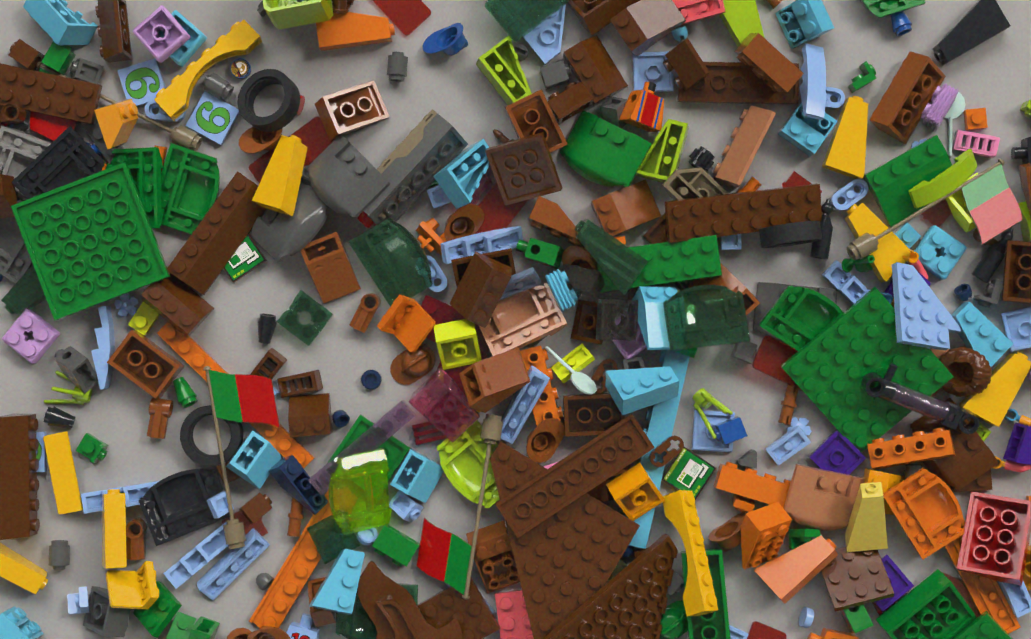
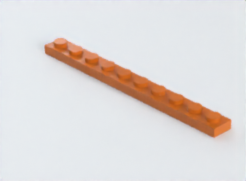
(198, 359)

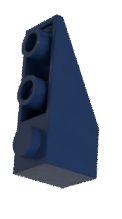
(295, 481)

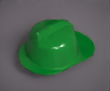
(674, 621)

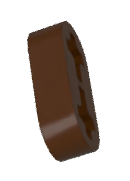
(599, 371)
(669, 454)

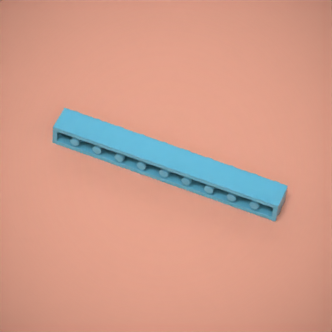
(659, 427)

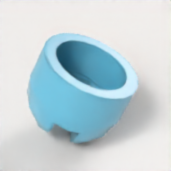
(680, 31)

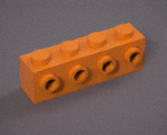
(546, 404)
(911, 449)
(751, 485)

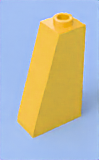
(848, 143)
(282, 176)
(890, 247)
(998, 396)
(113, 529)
(21, 570)

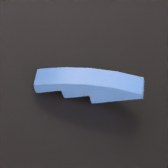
(814, 82)
(481, 242)
(845, 283)
(106, 345)
(93, 500)
(197, 558)
(1017, 598)

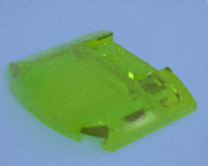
(360, 491)

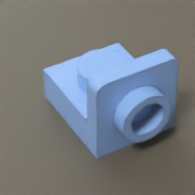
(405, 506)
(78, 602)

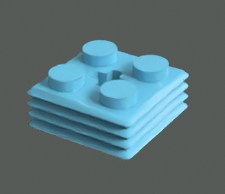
(196, 39)
(950, 249)
(560, 290)

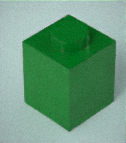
(59, 57)

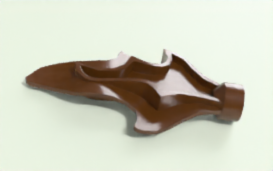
(395, 610)

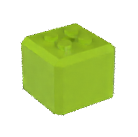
(292, 13)

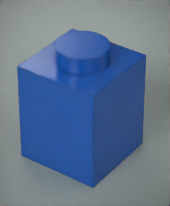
(730, 430)

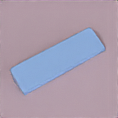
(523, 404)
(232, 565)

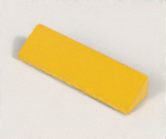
(62, 472)

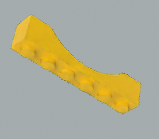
(238, 42)
(699, 591)

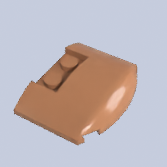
(523, 320)
(821, 498)

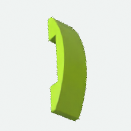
(946, 182)

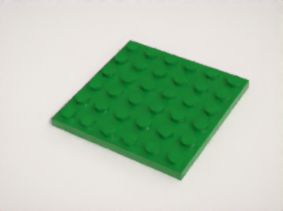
(90, 241)
(856, 344)

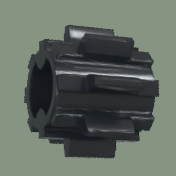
(701, 158)

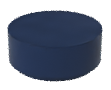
(371, 379)

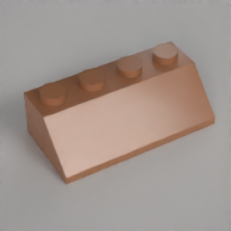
(743, 146)

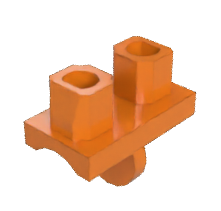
(428, 237)

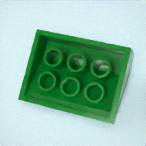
(894, 179)
(928, 611)

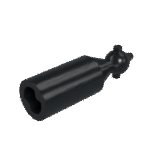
(821, 248)
(992, 257)

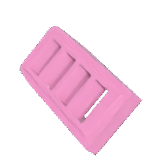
(977, 137)

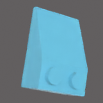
(652, 317)

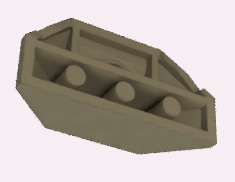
(692, 184)

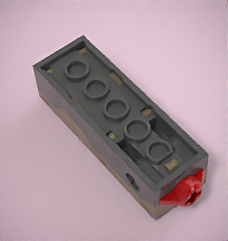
(412, 167)

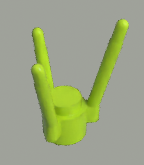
(80, 397)
(705, 400)

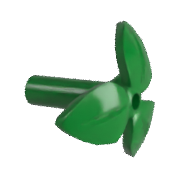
(861, 265)

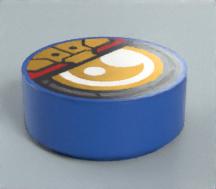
(240, 68)

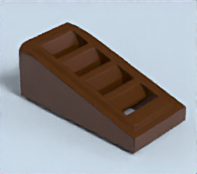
(274, 355)
(316, 382)

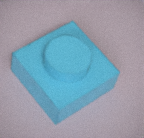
(908, 235)

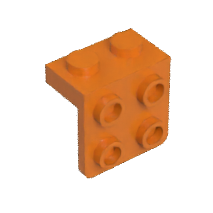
(407, 322)

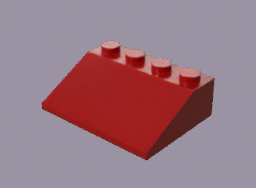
(996, 538)

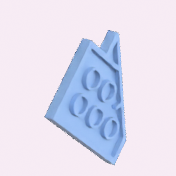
(547, 36)
(918, 312)

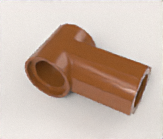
(365, 314)
(159, 413)
(136, 541)

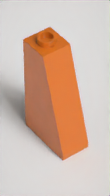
(353, 30)
(797, 567)

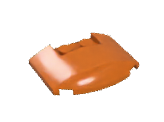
(926, 511)

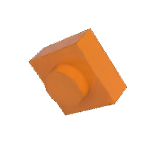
(975, 119)
(742, 503)

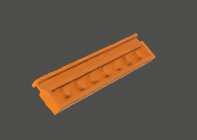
(290, 577)
(984, 591)

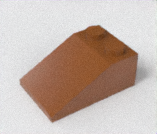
(351, 109)
(534, 116)
(626, 208)

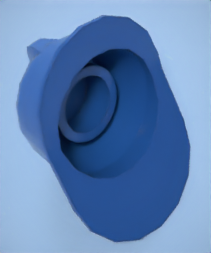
(447, 40)

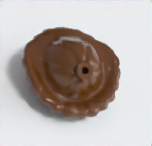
(969, 370)

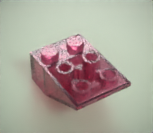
(444, 405)

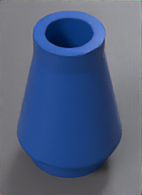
(900, 23)

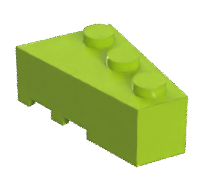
(504, 71)
(665, 152)

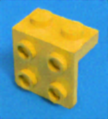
(132, 588)

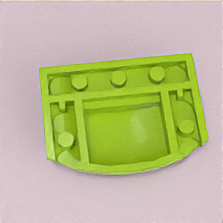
(464, 465)

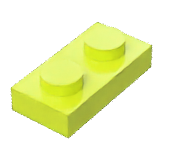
(143, 319)
(576, 359)

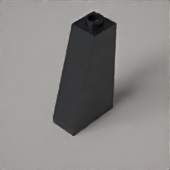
(975, 27)

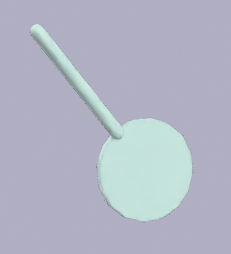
(955, 111)
(580, 380)

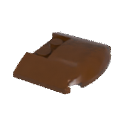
(970, 459)

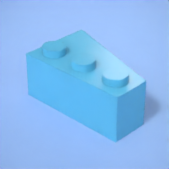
(61, 22)
(463, 174)
(980, 333)
(641, 387)
(341, 584)

